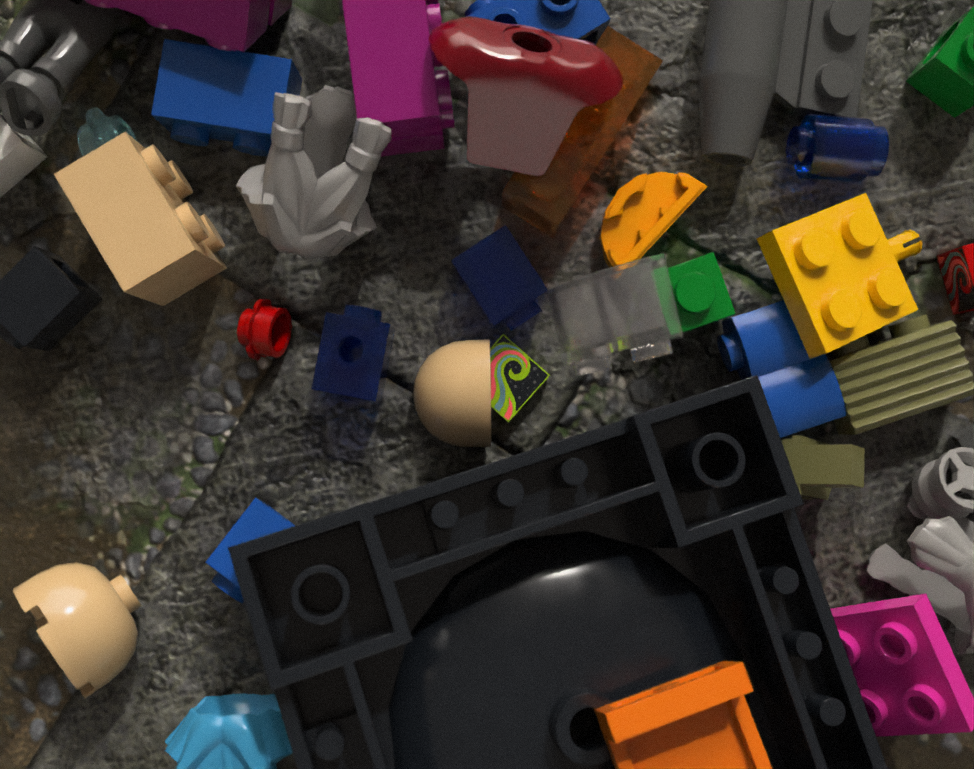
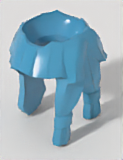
(230, 734)

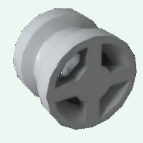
(931, 486)

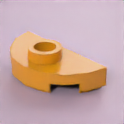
(644, 212)

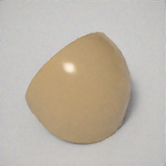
(455, 393)

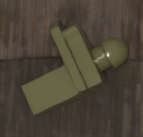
(824, 466)

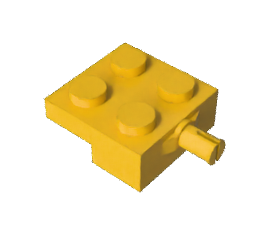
(840, 274)

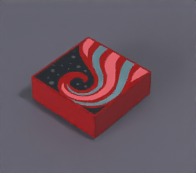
(958, 277)

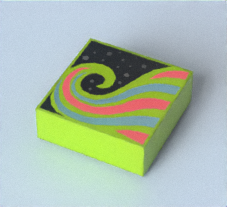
(513, 377)

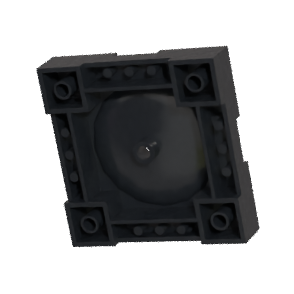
(552, 584)

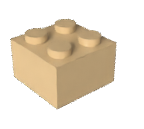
(141, 219)

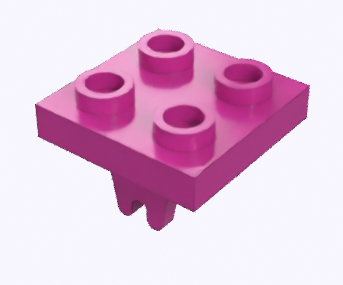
(905, 667)

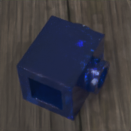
(354, 354)

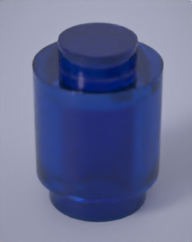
(837, 148)

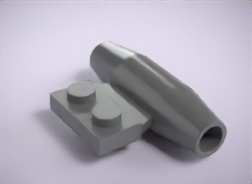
(784, 50)

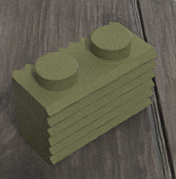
(900, 375)

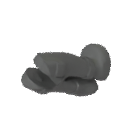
(37, 84)

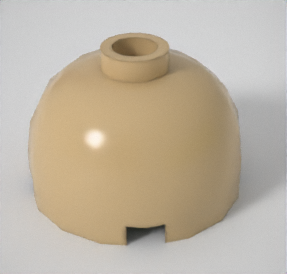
(83, 621)

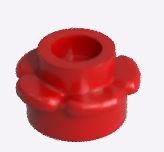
(264, 330)

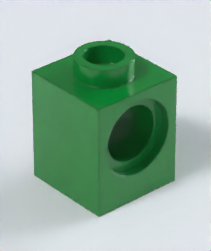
(948, 68)

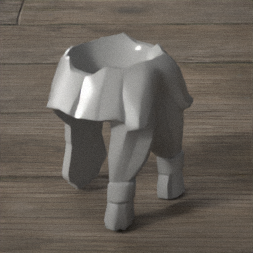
(305, 192)
(947, 577)

